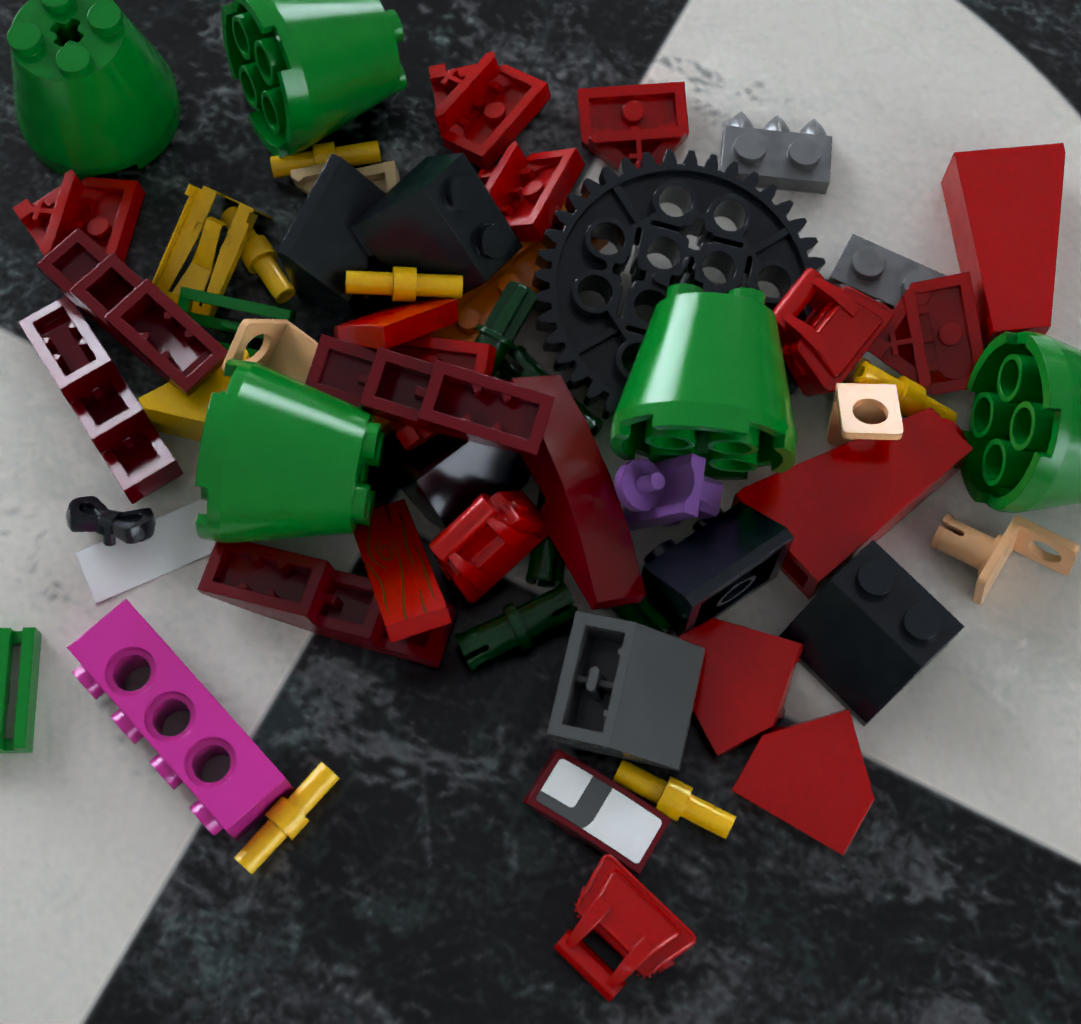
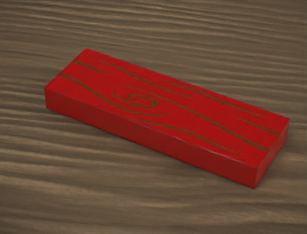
(400, 573)

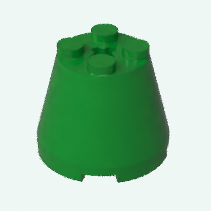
(311, 65)
(89, 87)
(709, 386)
(1025, 424)
(283, 460)

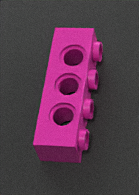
(127, 642)

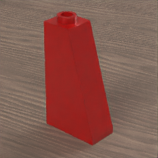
(1007, 232)
(855, 494)

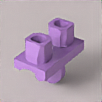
(666, 491)

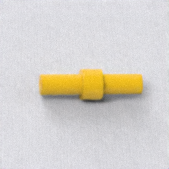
(354, 154)
(261, 259)
(403, 284)
(910, 394)
(674, 799)
(286, 818)

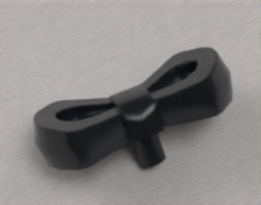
(91, 515)

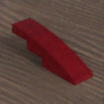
(133, 312)
(432, 395)
(101, 399)
(582, 503)
(313, 598)

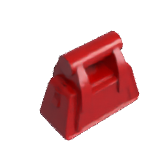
(832, 336)
(488, 541)
(630, 922)

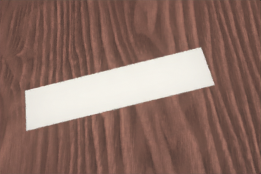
(126, 566)

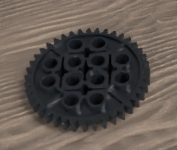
(629, 213)

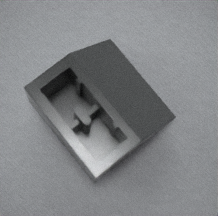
(626, 691)

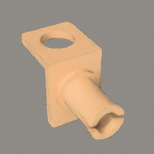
(282, 350)
(864, 412)
(991, 553)

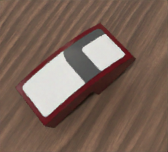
(596, 810)

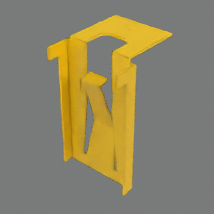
(184, 237)

